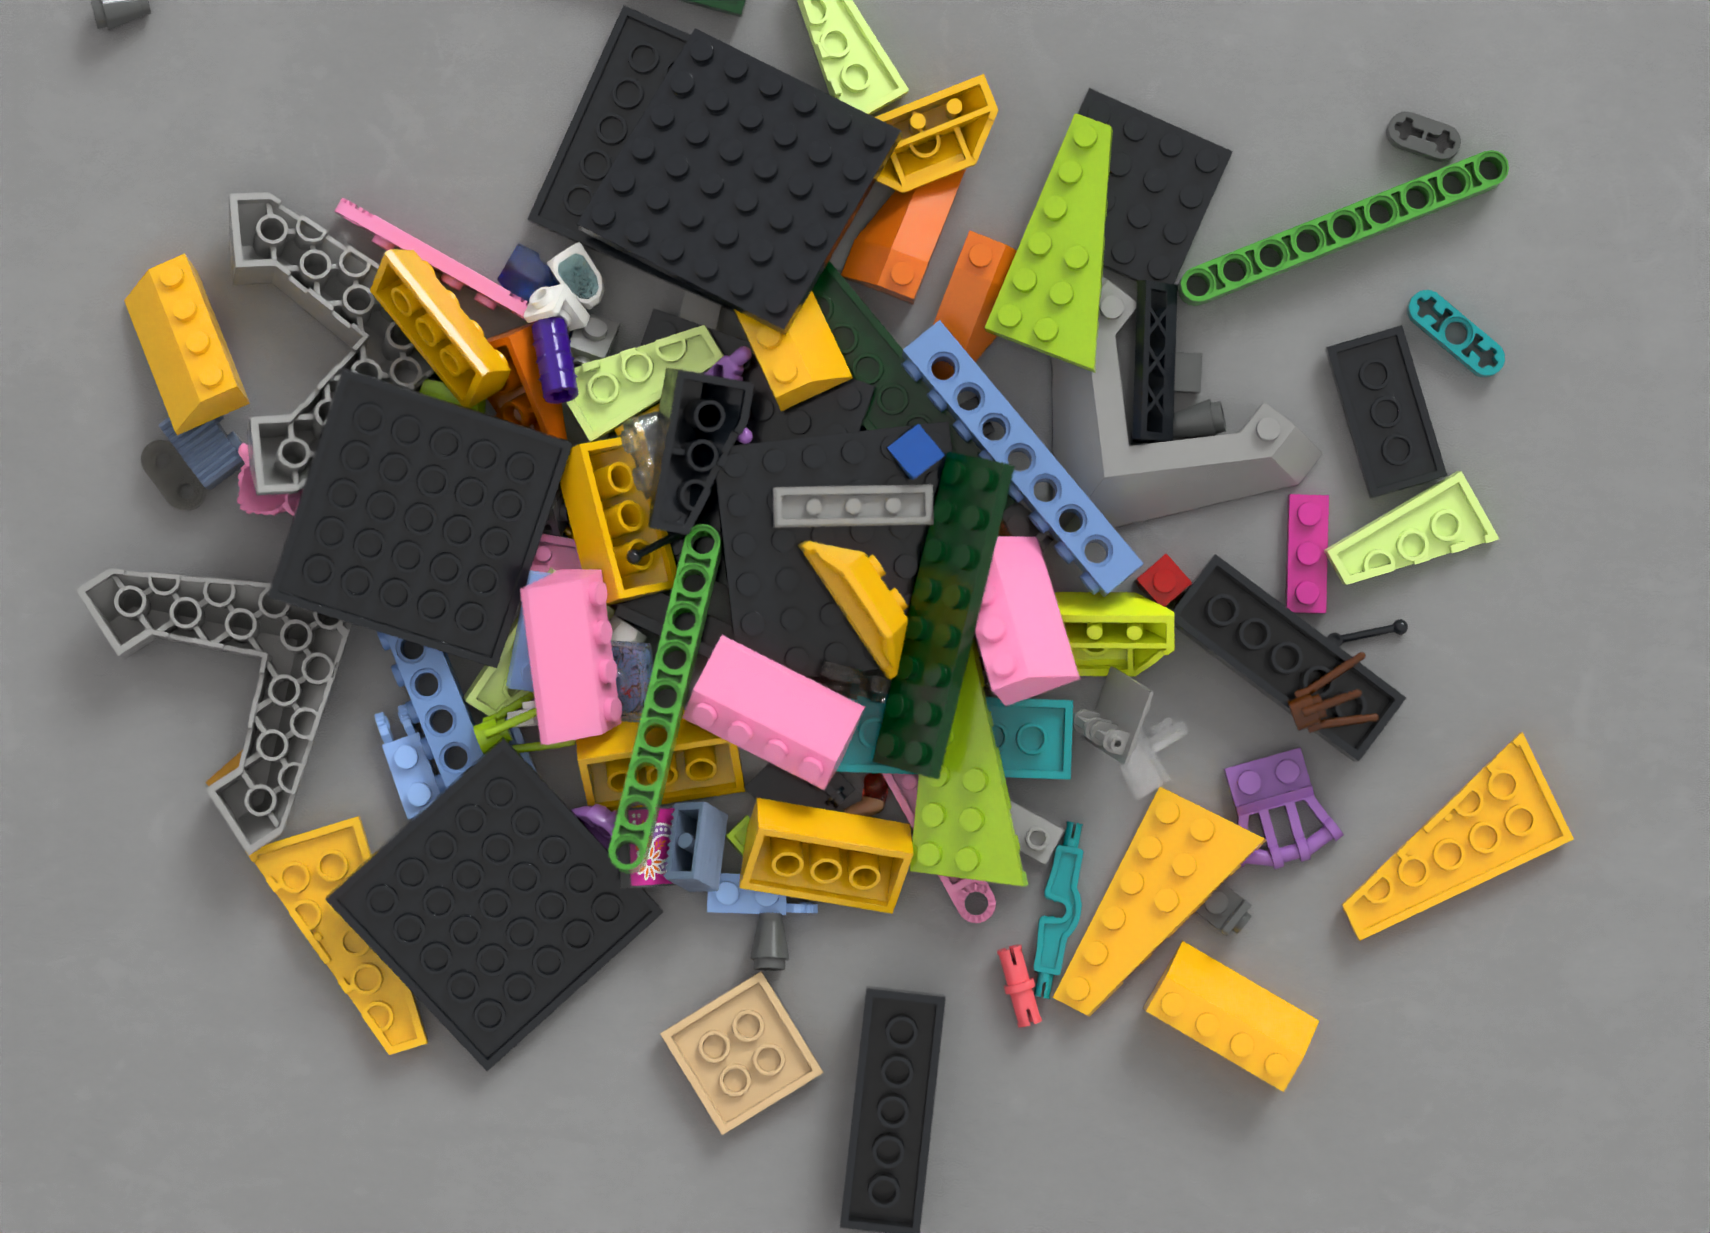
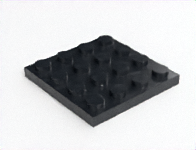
(1155, 189)

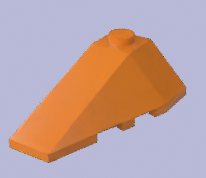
(901, 239)
(972, 296)
(522, 395)

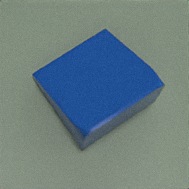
(915, 451)

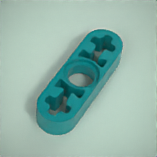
(1471, 361)

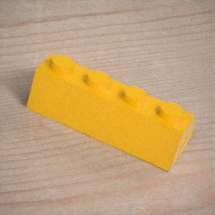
(439, 327)
(184, 345)
(802, 360)
(611, 519)
(699, 768)
(825, 855)
(1232, 1016)

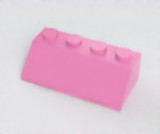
(1022, 624)
(571, 655)
(773, 712)

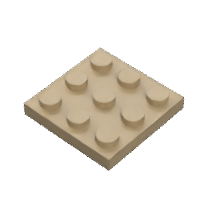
(741, 1052)

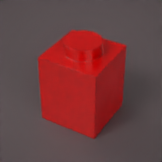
(1163, 581)

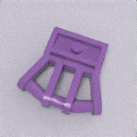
(1276, 783)

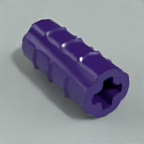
(555, 360)

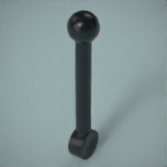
(634, 556)
(1399, 627)

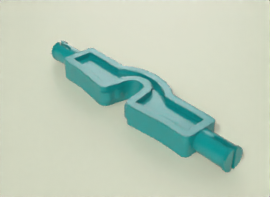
(1055, 930)

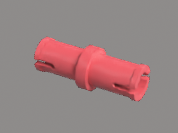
(1019, 985)

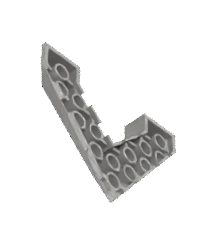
(334, 287)
(1160, 477)
(237, 617)

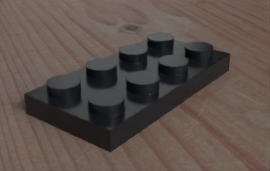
(1386, 412)

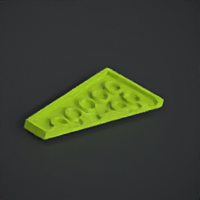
(1057, 272)
(965, 815)

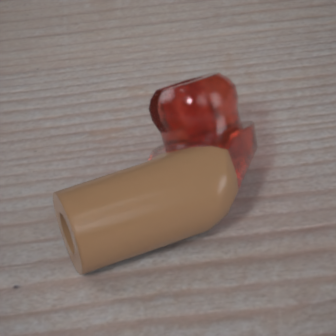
(873, 796)

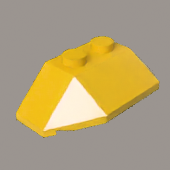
(939, 134)
(863, 599)

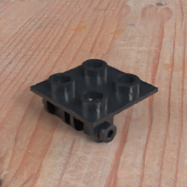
(783, 786)

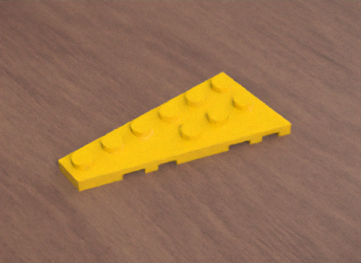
(1481, 832)
(302, 875)
(1162, 880)

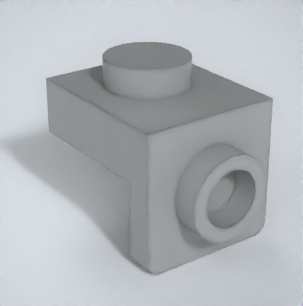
(593, 340)

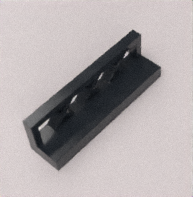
(1154, 362)
(650, 614)

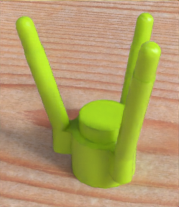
(496, 727)

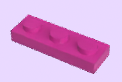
(1305, 553)

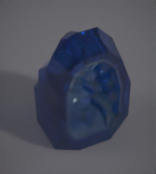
(525, 273)

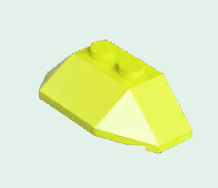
(1116, 631)

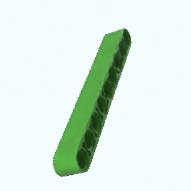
(1357, 215)
(665, 678)

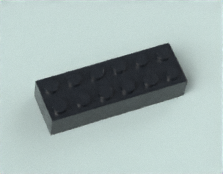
(1280, 652)
(892, 1110)

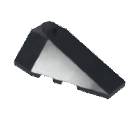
(693, 442)

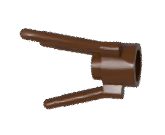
(1309, 709)

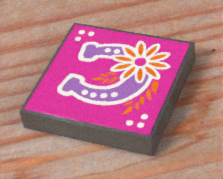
(653, 871)

